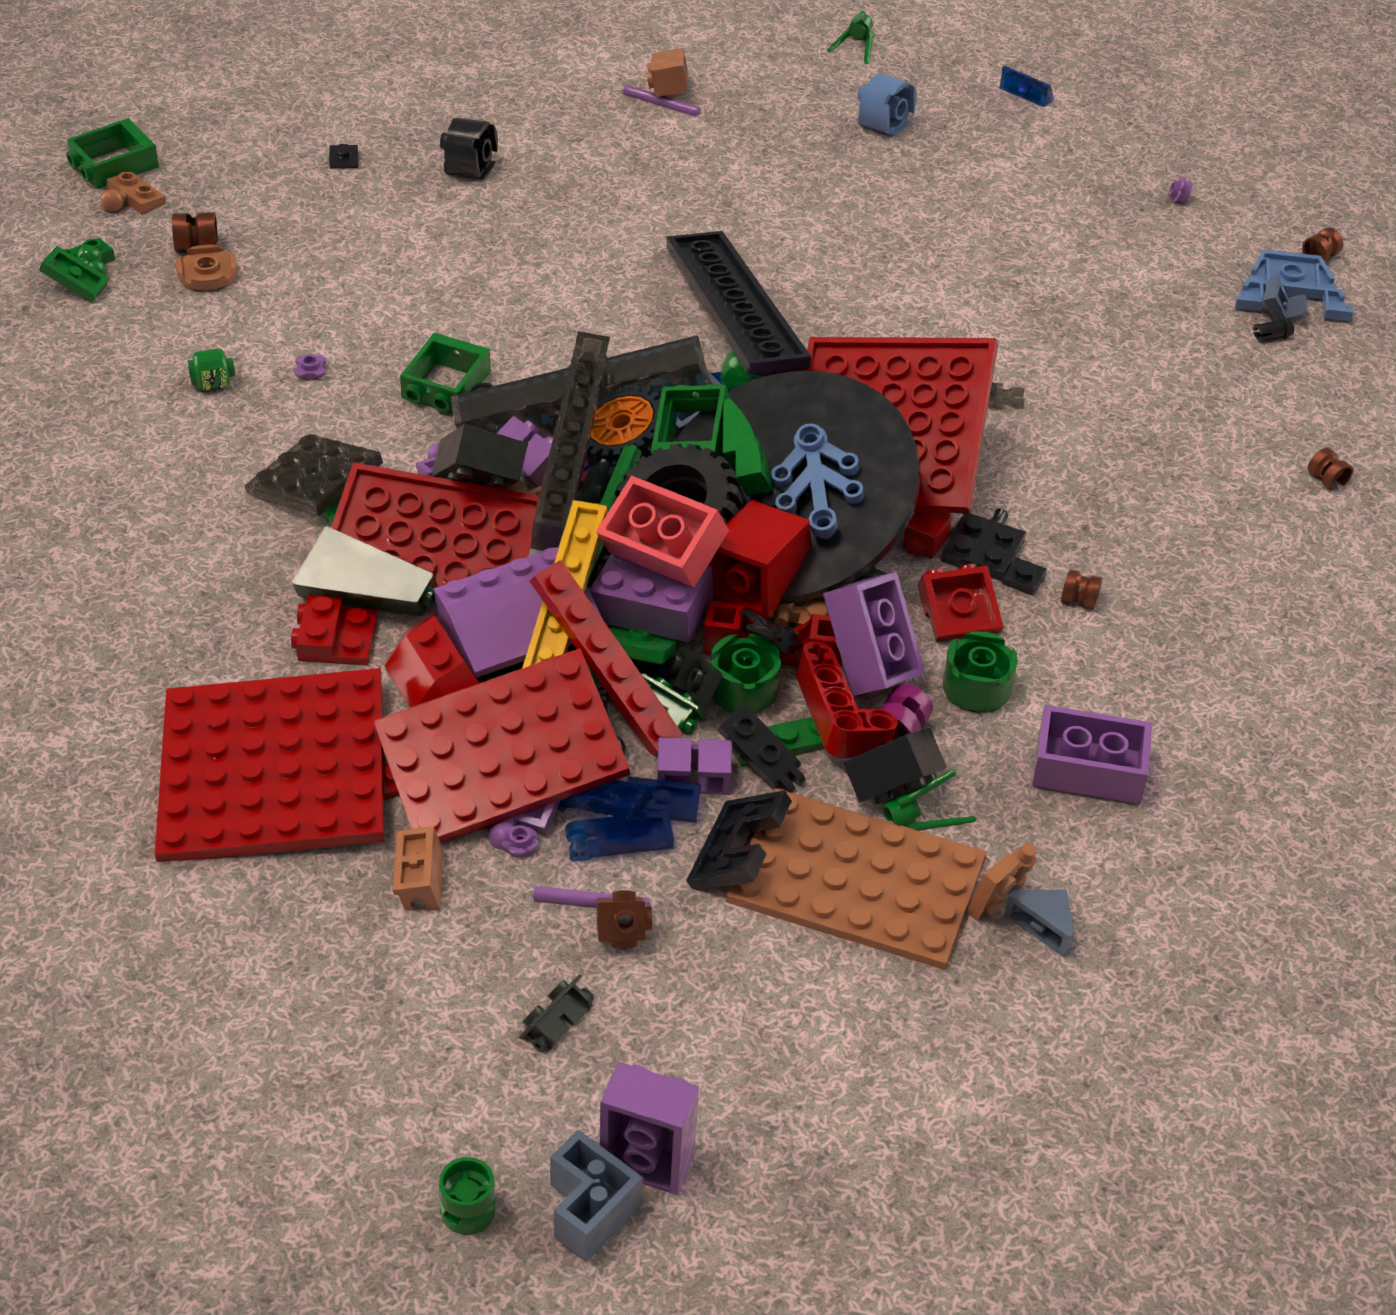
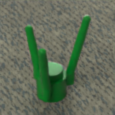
(859, 28)
(905, 809)

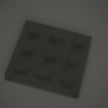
(310, 474)

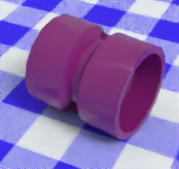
(910, 707)

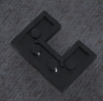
(723, 856)

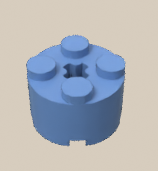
(886, 104)

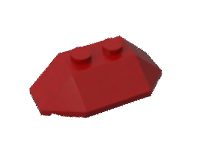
(428, 664)

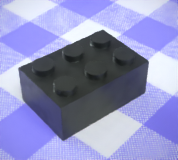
(480, 457)

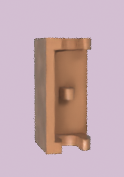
(418, 867)

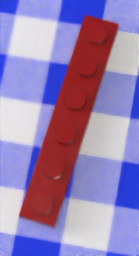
(605, 656)

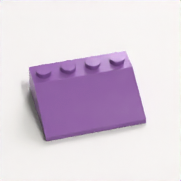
(495, 612)

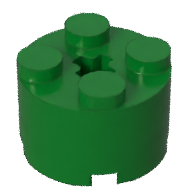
(749, 672)
(979, 672)

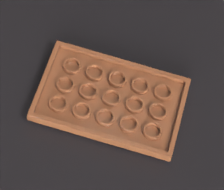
(863, 880)

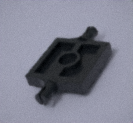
(984, 543)

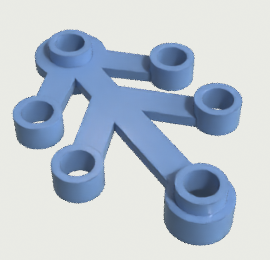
(815, 475)

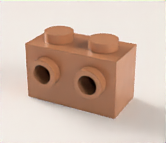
(668, 73)

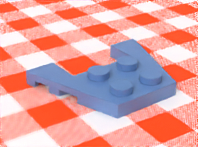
(1299, 276)

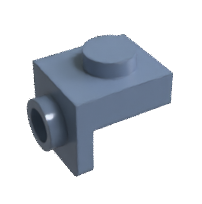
(1279, 304)

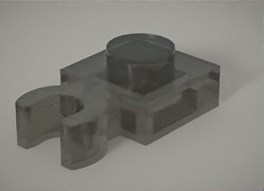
(1002, 396)

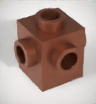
(611, 909)

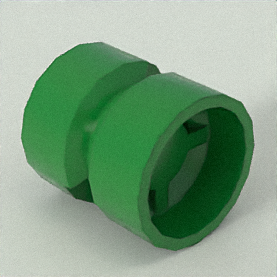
(467, 1195)

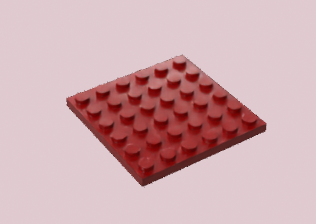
(939, 391)
(271, 766)

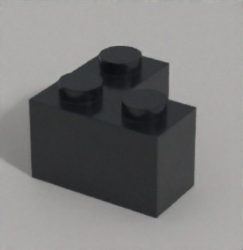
(902, 762)

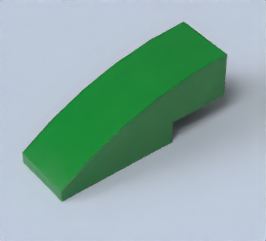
(745, 451)

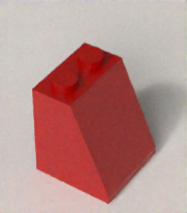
(759, 557)

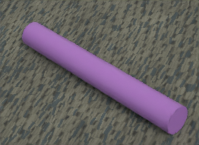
(661, 100)
(570, 897)

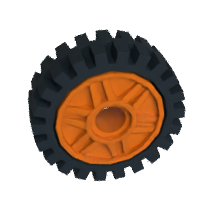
(623, 421)

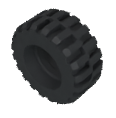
(691, 473)

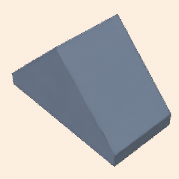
(1043, 915)

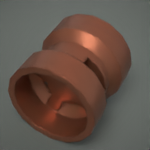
(1324, 244)
(1329, 468)
(1089, 591)

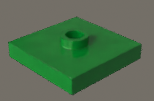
(645, 646)

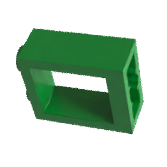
(121, 134)
(442, 350)
(684, 399)

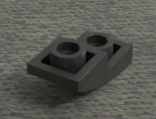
(693, 675)

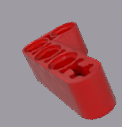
(838, 720)

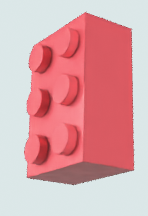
(662, 531)

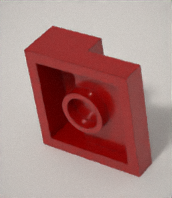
(960, 602)
(333, 631)

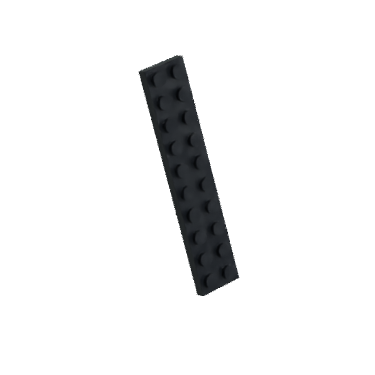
(738, 303)

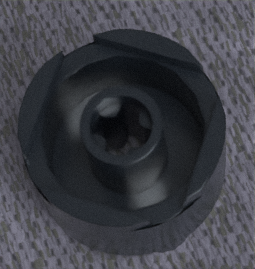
(469, 147)

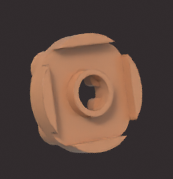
(219, 274)

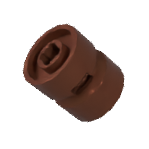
(194, 231)

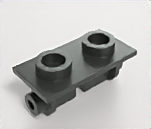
(545, 1024)

